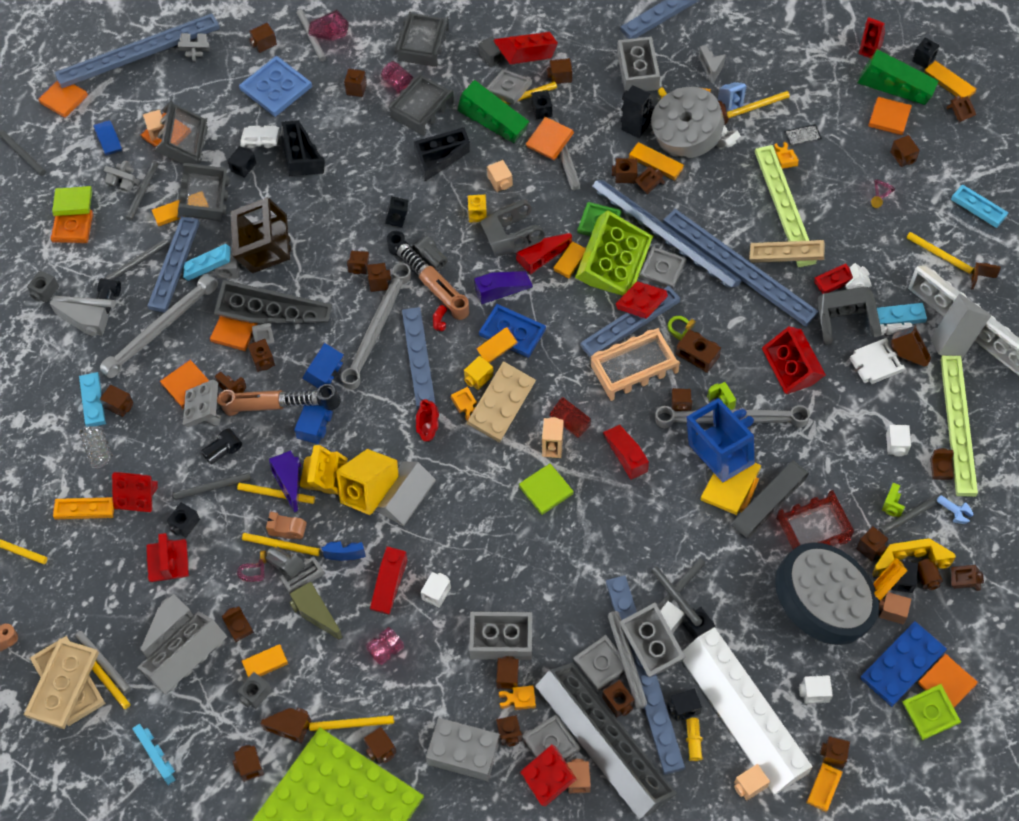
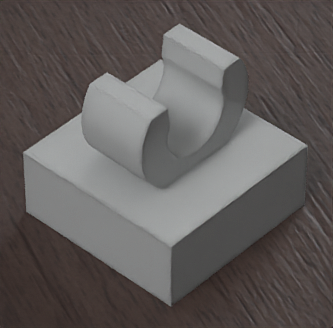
(263, 331)

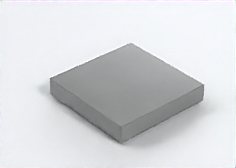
(509, 86)
(662, 268)
(600, 663)
(551, 733)

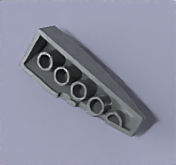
(267, 306)

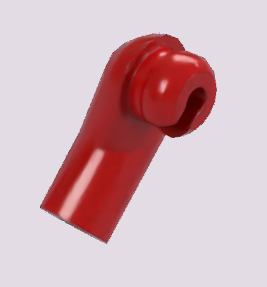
(437, 318)

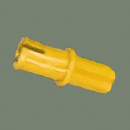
(694, 739)

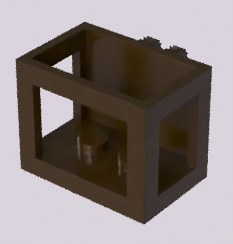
(262, 242)

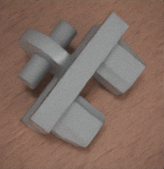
(191, 47)
(123, 173)

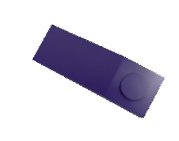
(501, 284)
(287, 474)

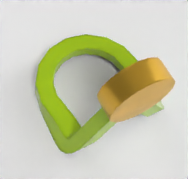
(690, 324)

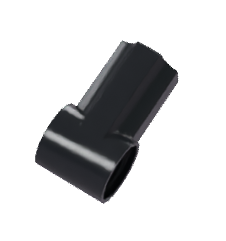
(108, 290)
(226, 443)

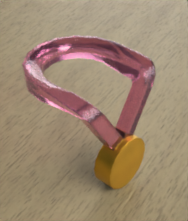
(877, 201)
(262, 561)

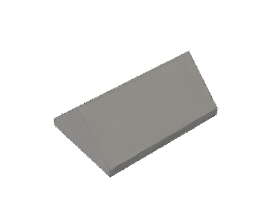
(959, 328)
(406, 492)
(652, 640)

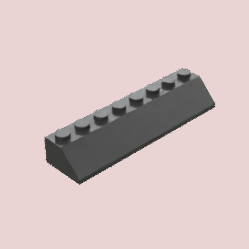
(605, 740)

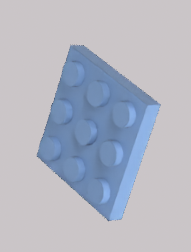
(275, 86)

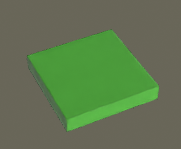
(590, 217)

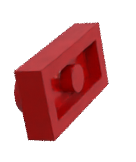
(833, 279)

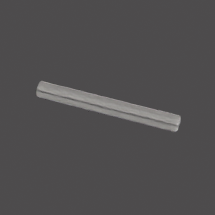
(569, 166)
(627, 660)

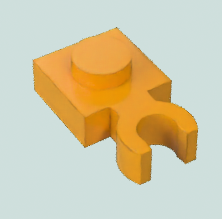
(786, 157)
(464, 401)
(521, 698)

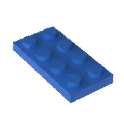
(903, 663)

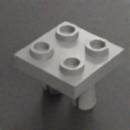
(201, 404)

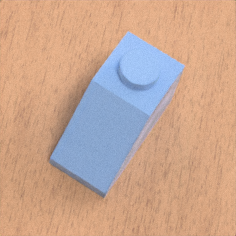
(732, 95)

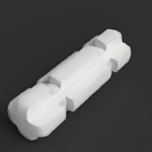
(890, 329)

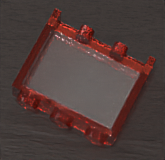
(817, 522)

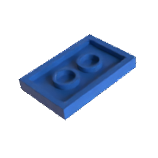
(524, 329)

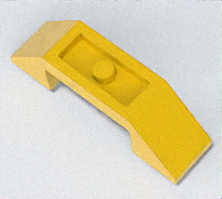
(919, 548)

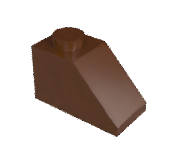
(911, 346)
(288, 724)

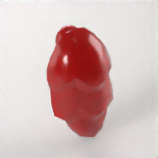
(427, 420)

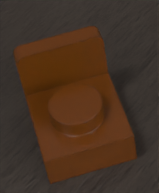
(962, 108)
(650, 179)
(358, 262)
(227, 383)
(942, 464)
(966, 577)
(237, 623)
(509, 731)

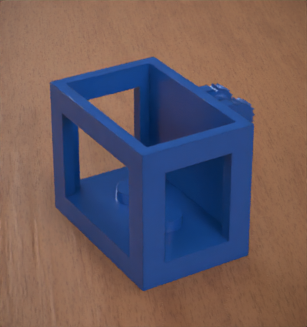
(725, 446)

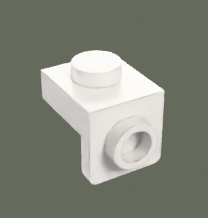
(728, 138)
(860, 277)

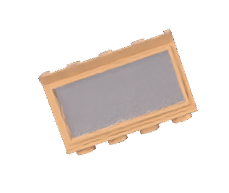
(633, 362)

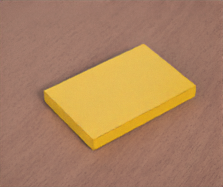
(731, 493)

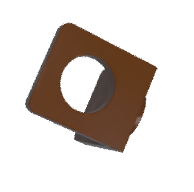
(985, 270)
(681, 399)

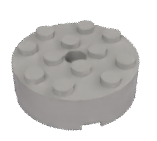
(687, 122)

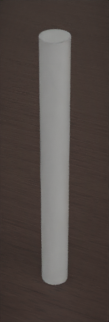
(314, 41)
(85, 301)
(104, 663)

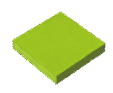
(72, 201)
(546, 489)
(931, 712)

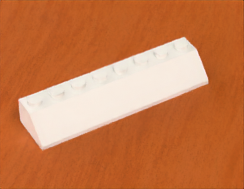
(940, 296)
(745, 711)

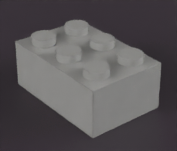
(638, 63)
(500, 635)
(463, 749)

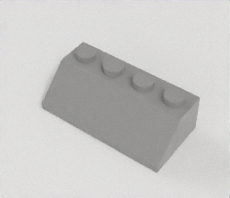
(182, 652)

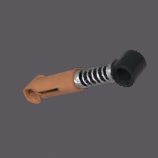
(429, 276)
(272, 400)

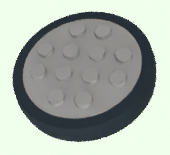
(826, 593)

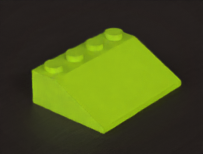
(613, 254)

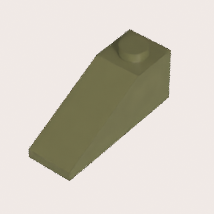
(312, 608)

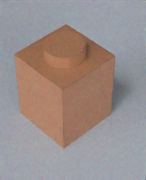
(894, 608)
(582, 773)

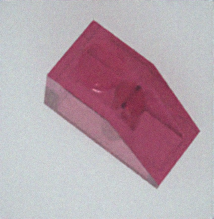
(329, 26)

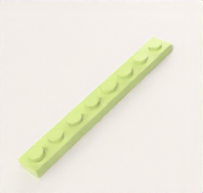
(782, 197)
(958, 426)

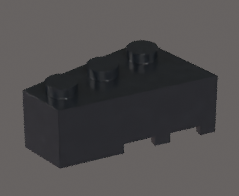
(636, 111)
(299, 151)
(441, 151)

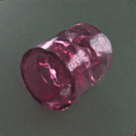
(396, 76)
(386, 644)

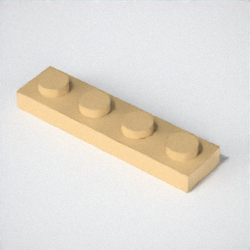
(787, 251)

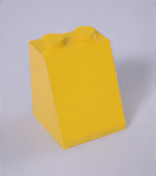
(366, 480)

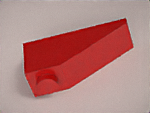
(872, 37)
(541, 253)
(627, 451)
(388, 580)

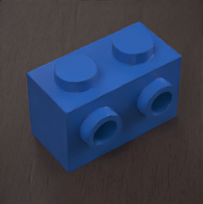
(323, 366)

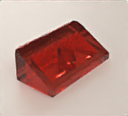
(572, 417)

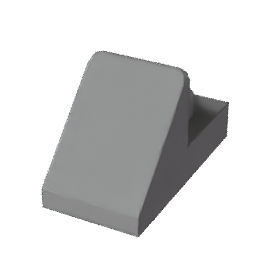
(711, 64)

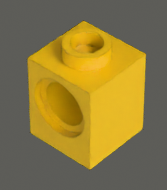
(476, 208)
(478, 373)

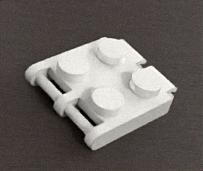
(257, 136)
(876, 362)

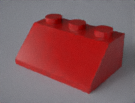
(527, 47)
(793, 360)

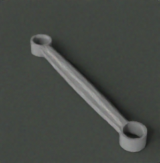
(376, 326)
(112, 365)
(759, 416)

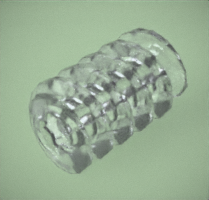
(95, 446)

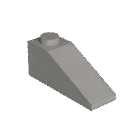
(86, 318)
(167, 620)

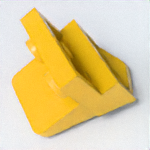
(320, 470)

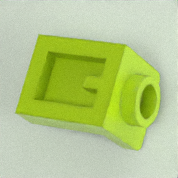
(723, 393)
(891, 504)

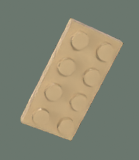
(501, 401)
(61, 683)
(89, 699)

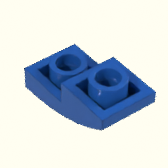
(107, 137)
(335, 551)

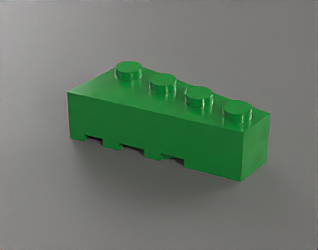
(897, 78)
(491, 112)

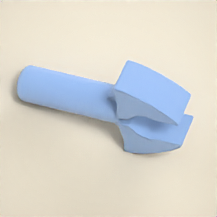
(957, 510)

